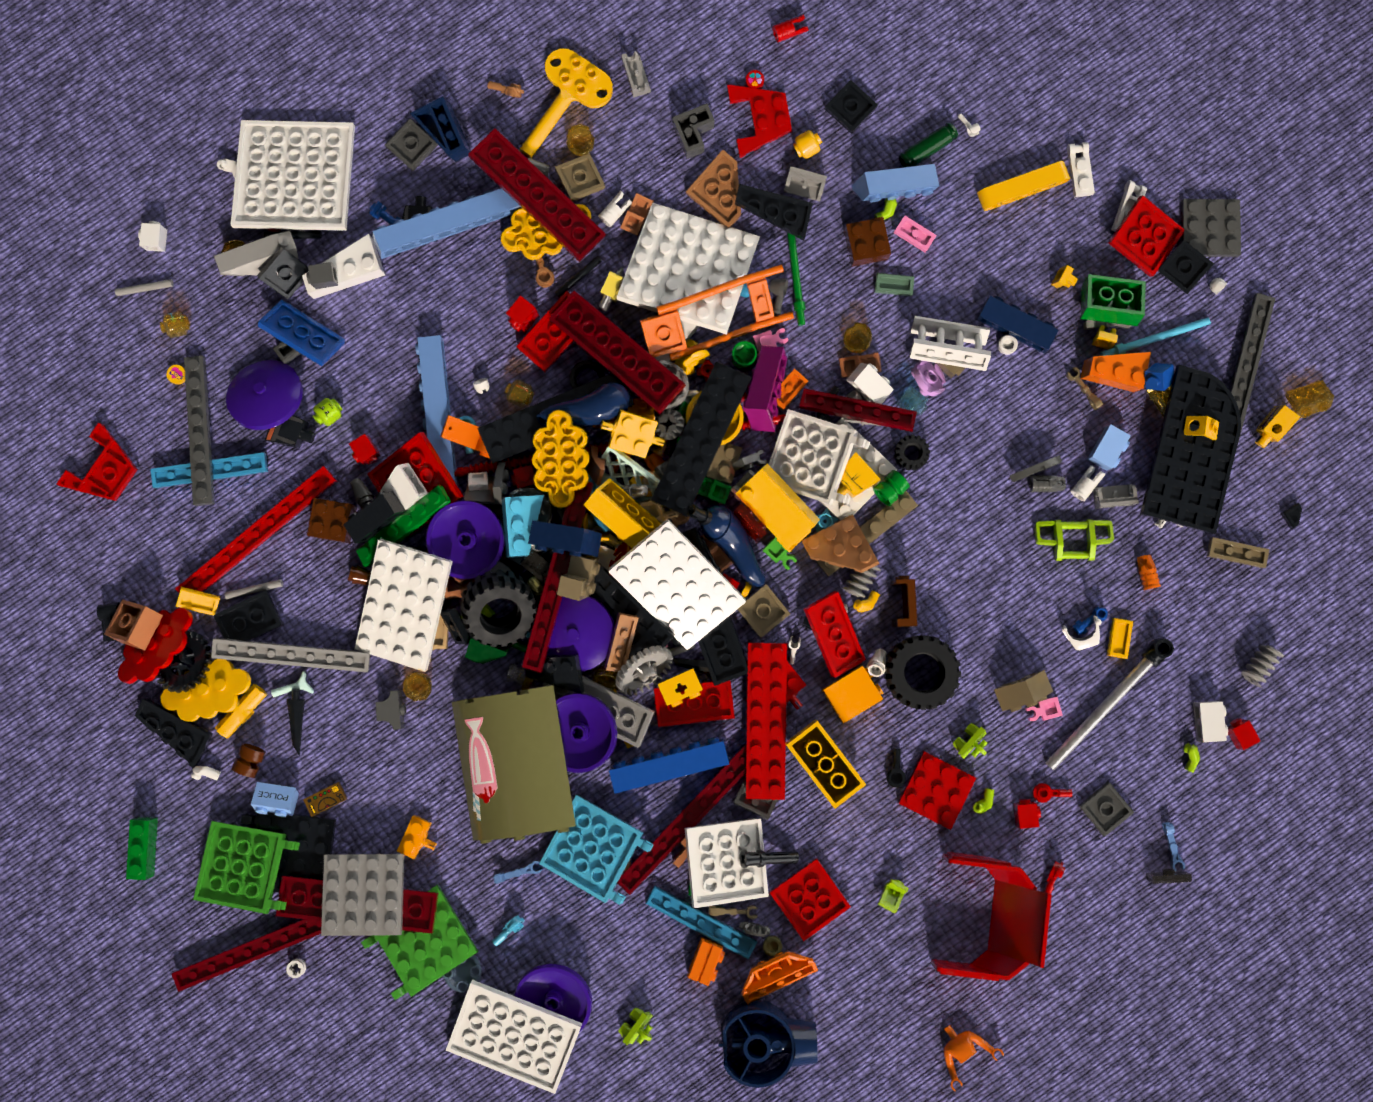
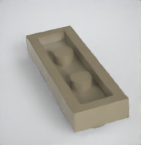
(1238, 552)

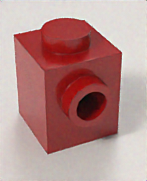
(364, 450)
(524, 477)
(1242, 734)
(1026, 814)

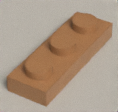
(621, 641)

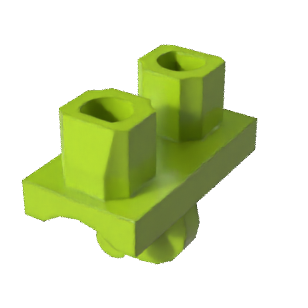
(976, 736)
(630, 1033)

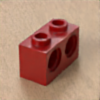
(522, 315)

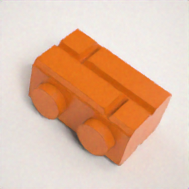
(705, 961)

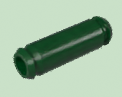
(928, 145)

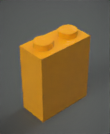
(853, 693)

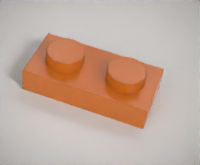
(790, 388)

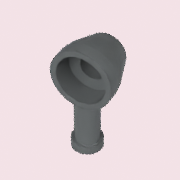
(779, 288)

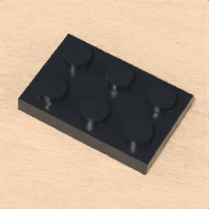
(249, 618)

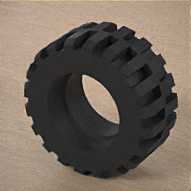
(498, 630)
(947, 679)

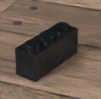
(373, 516)

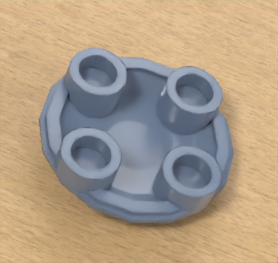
(462, 975)

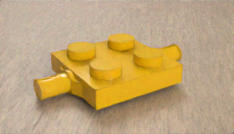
(632, 433)

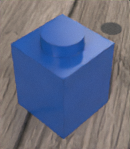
(1159, 376)

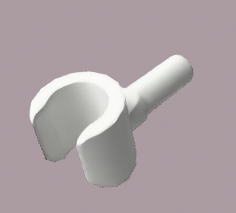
(972, 130)
(794, 646)

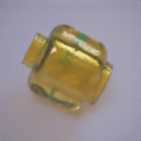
(175, 324)
(519, 393)

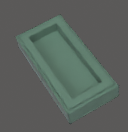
(894, 284)

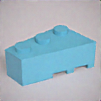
(517, 522)

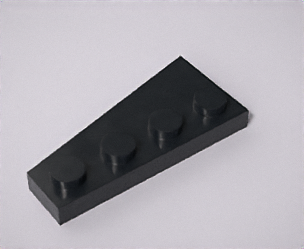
(780, 210)
(183, 736)

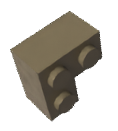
(580, 578)
(1023, 692)

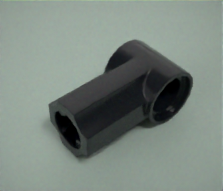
(105, 614)

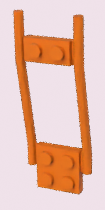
(665, 333)

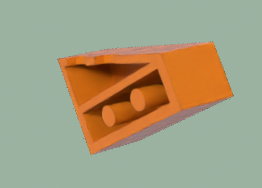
(1117, 371)

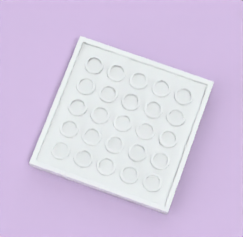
(293, 175)
(683, 257)

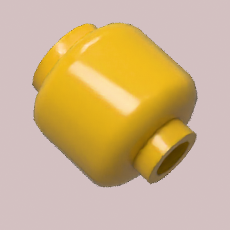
(807, 144)

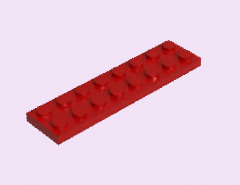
(766, 721)

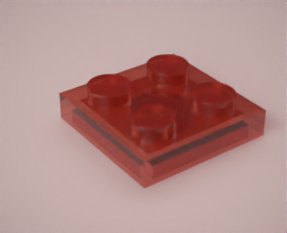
(754, 528)

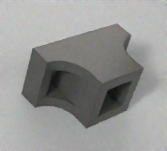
(392, 710)

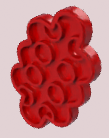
(165, 643)

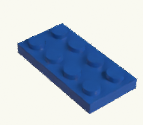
(301, 332)

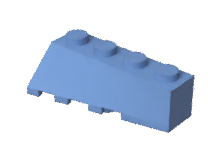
(896, 183)

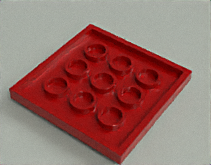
(426, 465)

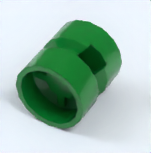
(744, 355)
(893, 486)

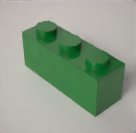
(141, 848)

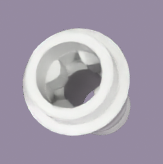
(877, 664)

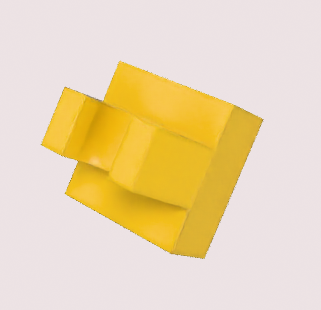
(1064, 277)
(1105, 339)

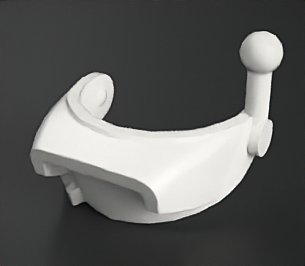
(1086, 642)

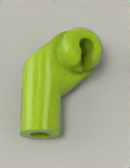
(889, 209)
(1194, 757)
(985, 803)

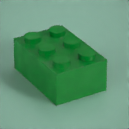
(1113, 300)

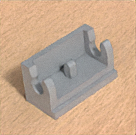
(635, 74)
(805, 183)
(1115, 496)

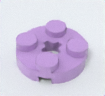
(929, 378)

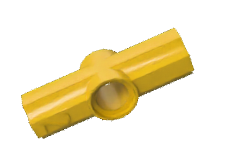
(242, 711)

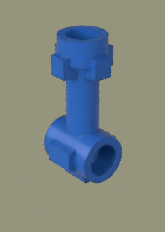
(378, 210)
(1080, 627)

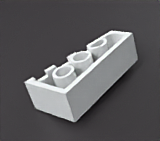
(353, 266)

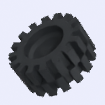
(916, 441)

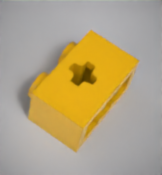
(687, 678)

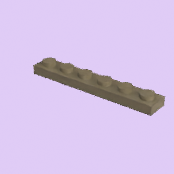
(879, 524)

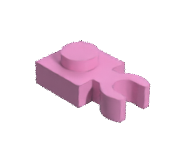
(767, 339)
(1046, 709)

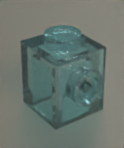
(913, 401)

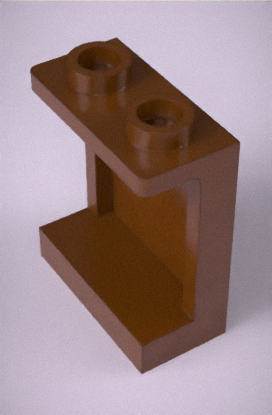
(909, 602)

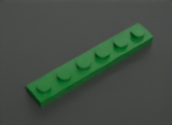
(406, 523)

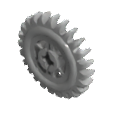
(643, 669)

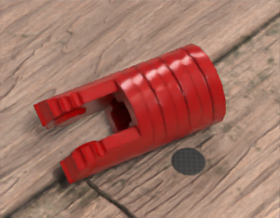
(787, 30)

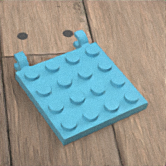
(594, 850)

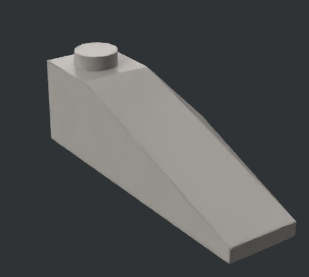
(255, 255)

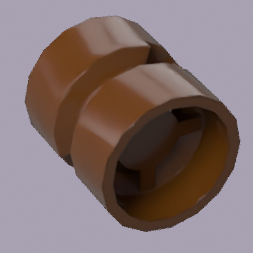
(248, 760)

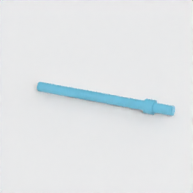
(1122, 348)

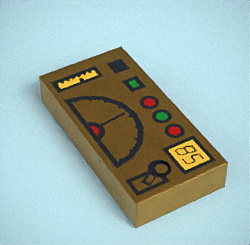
(325, 799)

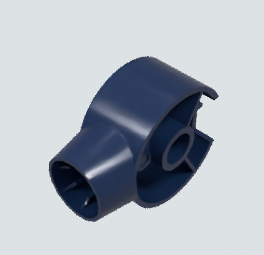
(798, 1043)

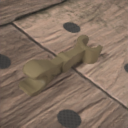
(1094, 401)
(717, 910)

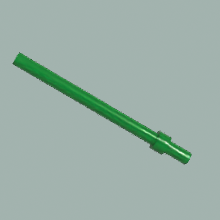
(799, 304)

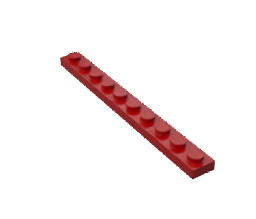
(260, 531)

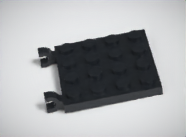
(312, 833)

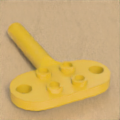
(577, 82)

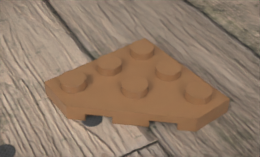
(717, 189)
(842, 546)

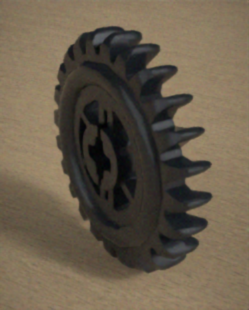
(197, 670)

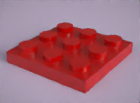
(1146, 236)
(937, 790)
(810, 899)

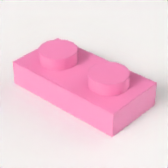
(915, 234)

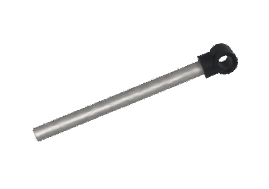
(1151, 658)

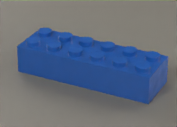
(668, 766)

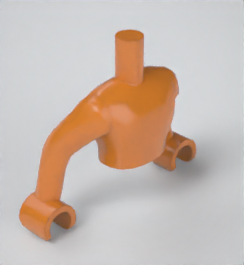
(962, 1048)

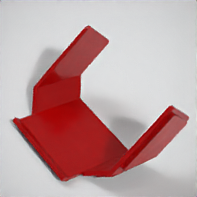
(1016, 924)

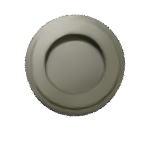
(772, 945)

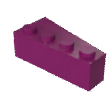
(765, 388)

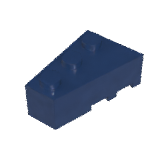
(442, 125)
(564, 538)

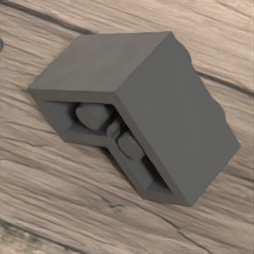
(689, 127)

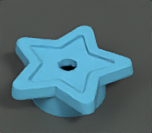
(825, 516)

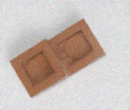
(637, 214)
(850, 363)
(596, 465)
(718, 555)
(682, 855)

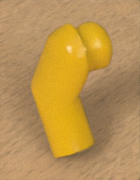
(868, 604)

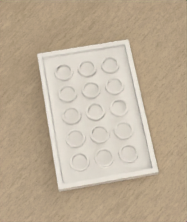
(677, 584)
(403, 605)
(513, 1036)

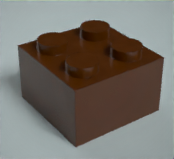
(867, 241)
(328, 520)

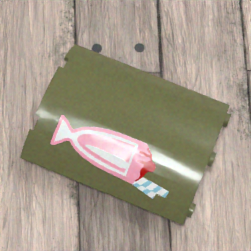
(513, 764)

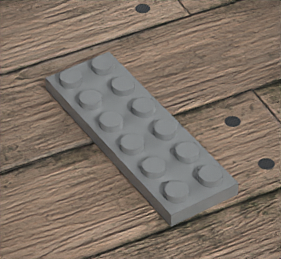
(630, 717)

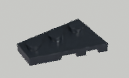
(560, 671)

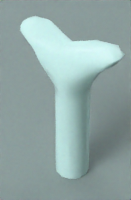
(301, 684)

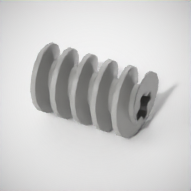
(859, 582)
(1260, 664)

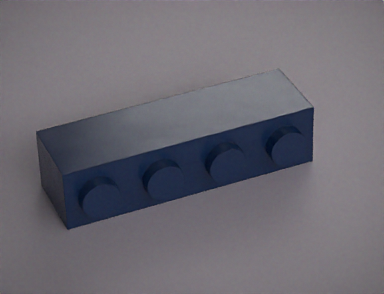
(1012, 321)

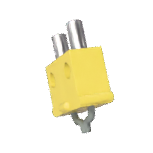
(610, 289)

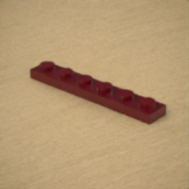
(858, 410)

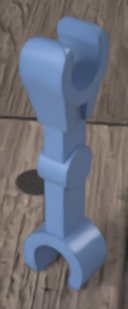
(1168, 829)
(501, 877)

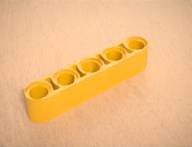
(1023, 186)

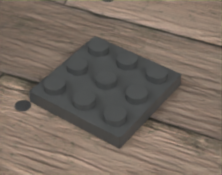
(1212, 226)

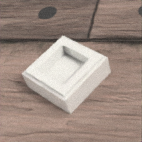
(478, 481)

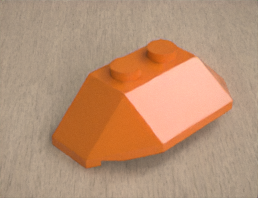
(776, 973)

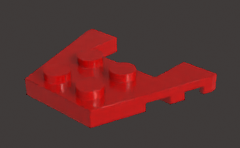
(768, 114)
(109, 472)

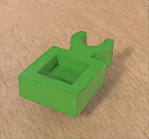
(778, 552)

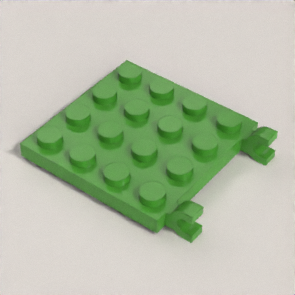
(241, 867)
(426, 956)

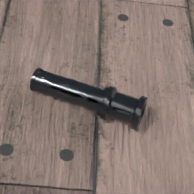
(763, 858)

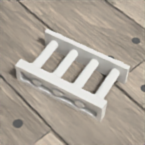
(947, 353)

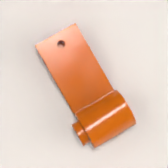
(464, 434)

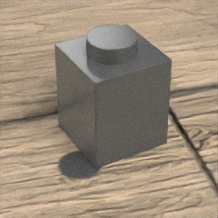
(322, 275)

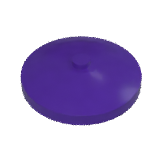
(264, 395)
(468, 537)
(584, 630)
(586, 731)
(557, 990)

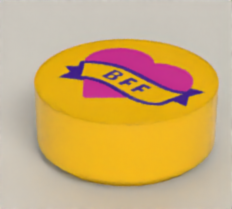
(176, 374)

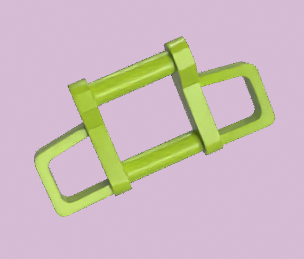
(1058, 542)

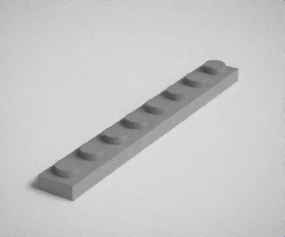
(290, 655)

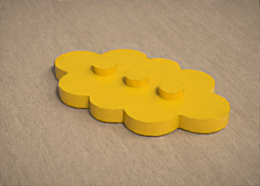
(530, 236)
(560, 458)
(215, 693)

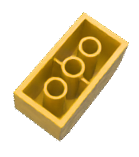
(825, 764)

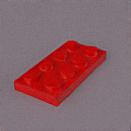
(545, 340)
(834, 634)
(712, 705)

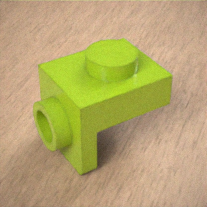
(892, 895)

